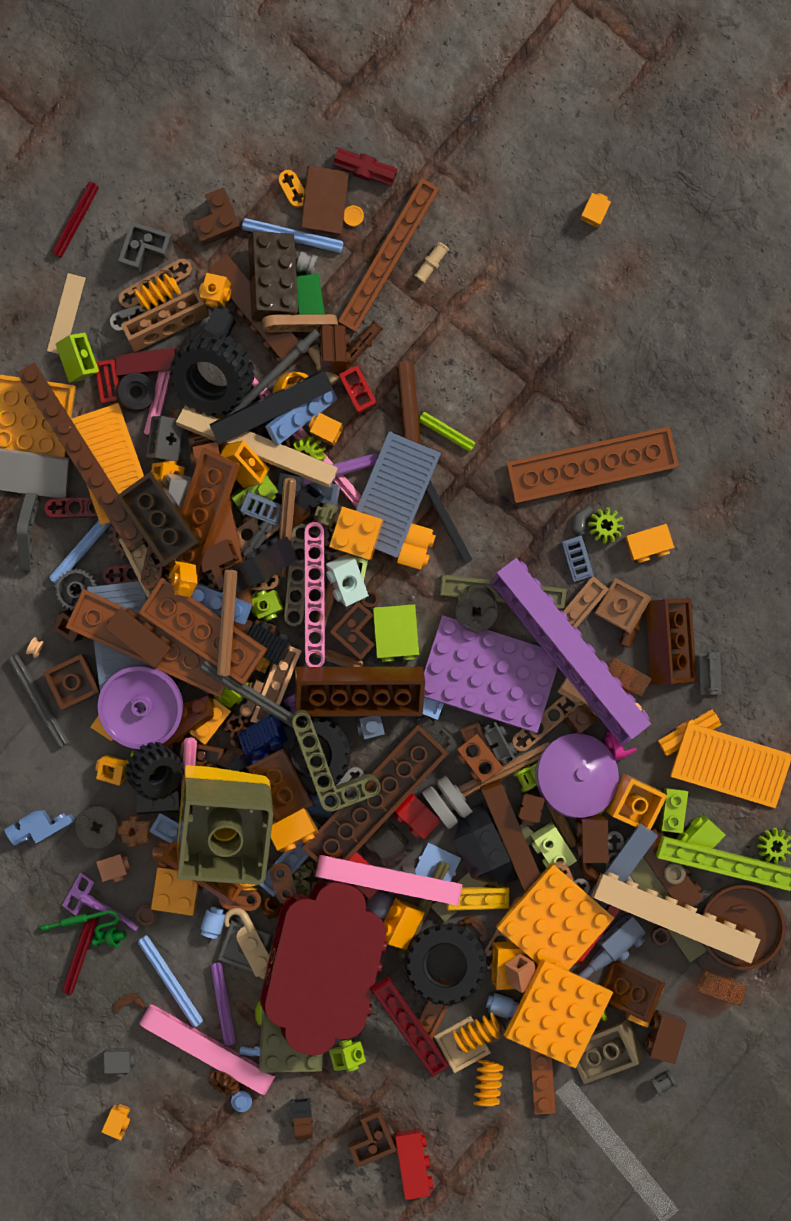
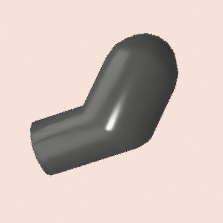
(579, 520)

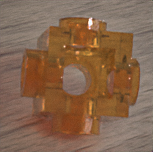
(141, 828)

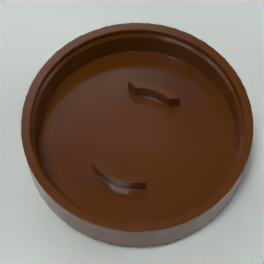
(748, 909)

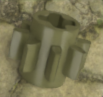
(327, 515)

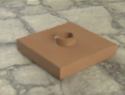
(622, 605)

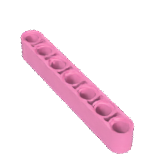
(310, 585)
(388, 880)
(206, 1049)

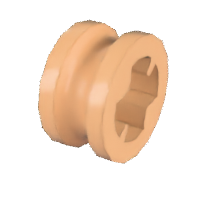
(35, 647)

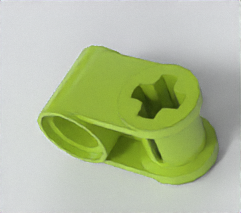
(530, 773)

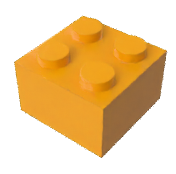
(356, 533)
(636, 802)
(174, 894)

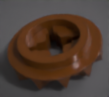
(223, 1083)

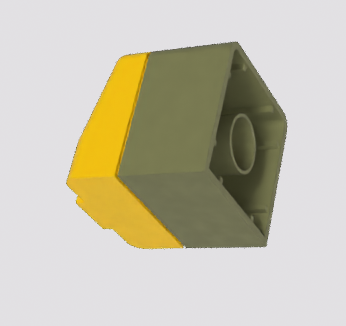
(224, 826)

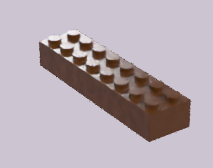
(398, 777)

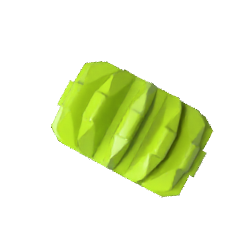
(310, 446)
(603, 532)
(782, 846)

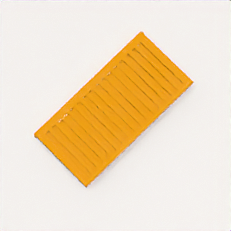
(112, 447)
(731, 765)

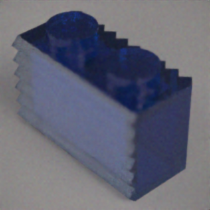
(262, 737)

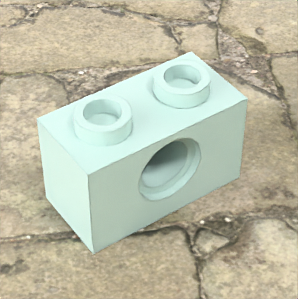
(354, 588)

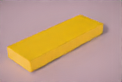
(482, 898)

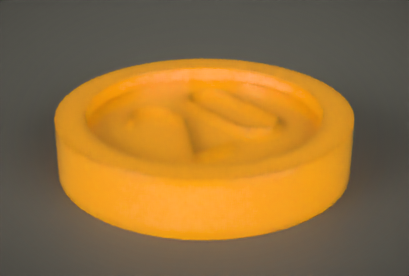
(353, 216)

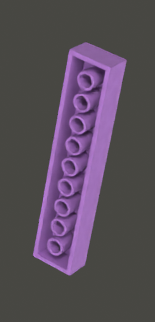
(570, 652)

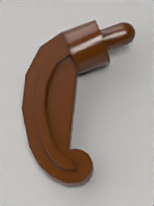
(478, 924)
(127, 999)

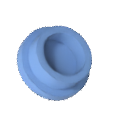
(241, 1101)

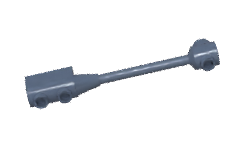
(614, 945)

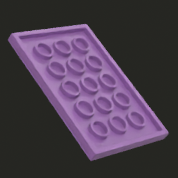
(489, 675)

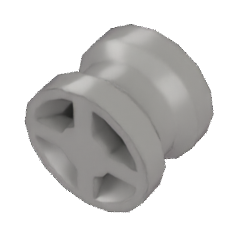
(306, 263)

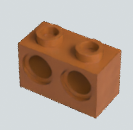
(483, 755)

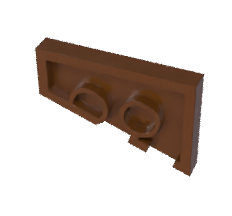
(194, 716)

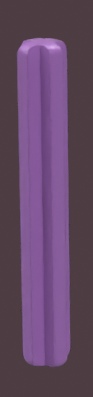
(352, 465)
(223, 1004)

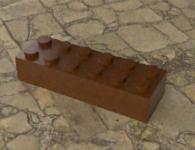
(360, 691)

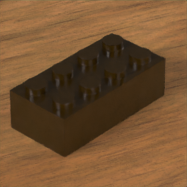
(272, 274)
(159, 519)

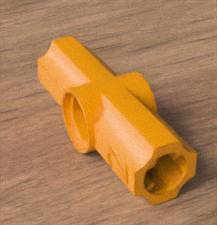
(671, 742)

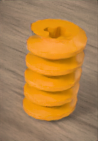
(157, 291)
(478, 1033)
(489, 1083)

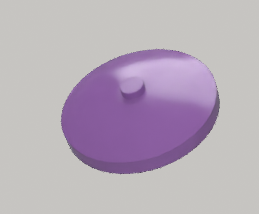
(140, 706)
(577, 776)

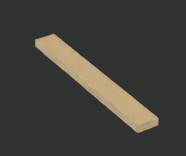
(265, 449)

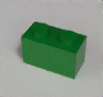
(309, 295)

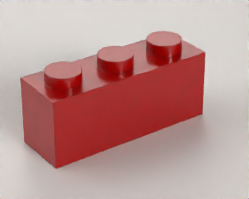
(414, 1164)

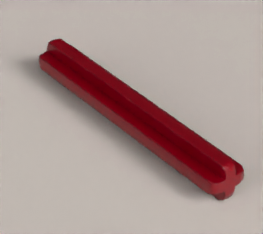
(75, 219)
(79, 955)

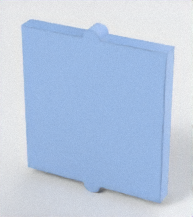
(431, 858)

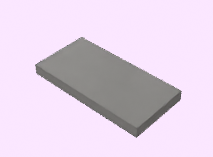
(34, 473)

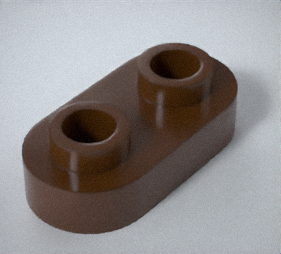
(282, 883)

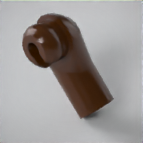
(589, 873)

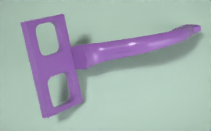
(90, 901)

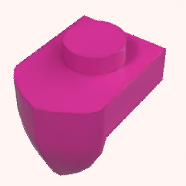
(616, 748)

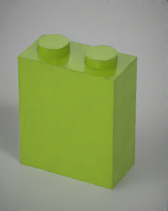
(396, 632)

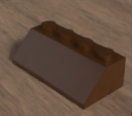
(671, 641)

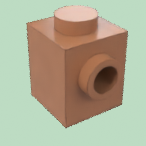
(114, 867)
(519, 972)

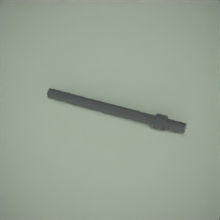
(301, 347)

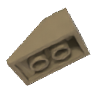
(610, 1052)

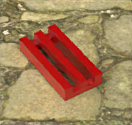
(99, 380)

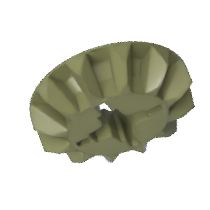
(303, 872)

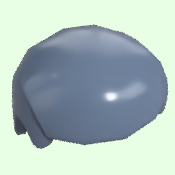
(380, 903)

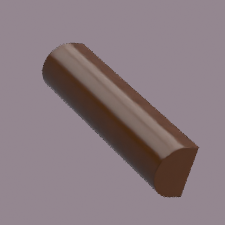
(408, 401)

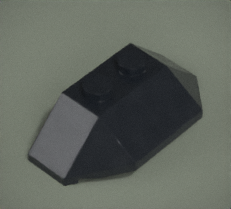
(483, 849)

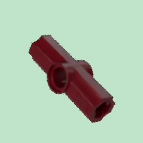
(365, 167)

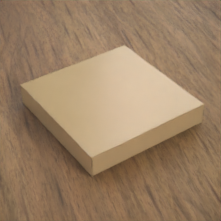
(453, 1053)

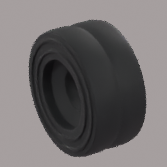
(123, 392)

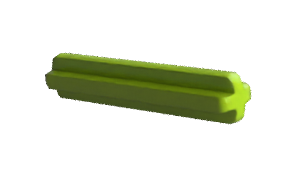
(446, 431)

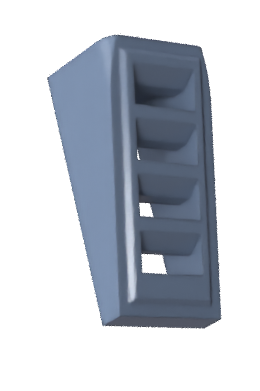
(245, 504)
(577, 540)

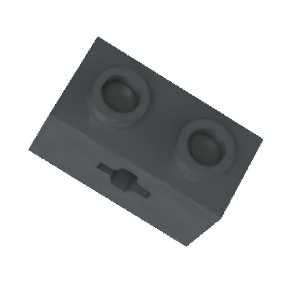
(158, 446)

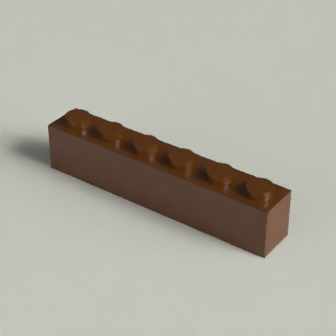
(280, 342)

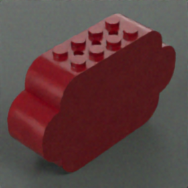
(323, 966)

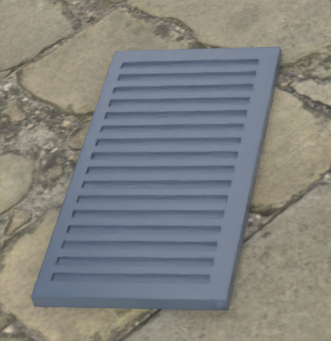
(397, 489)
(126, 595)

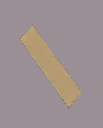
(67, 310)

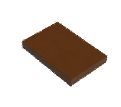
(324, 200)
(286, 785)
(633, 990)

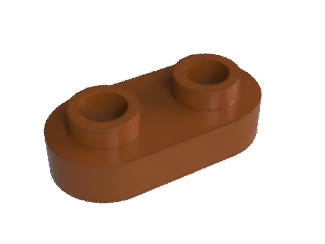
(241, 901)

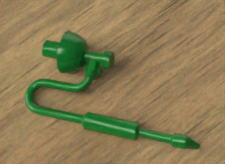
(111, 937)

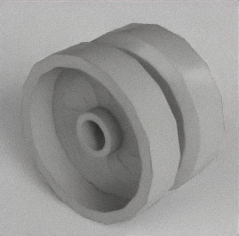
(448, 801)

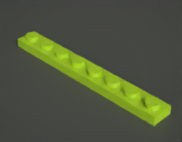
(724, 863)

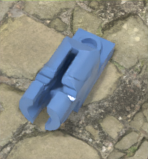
(37, 826)

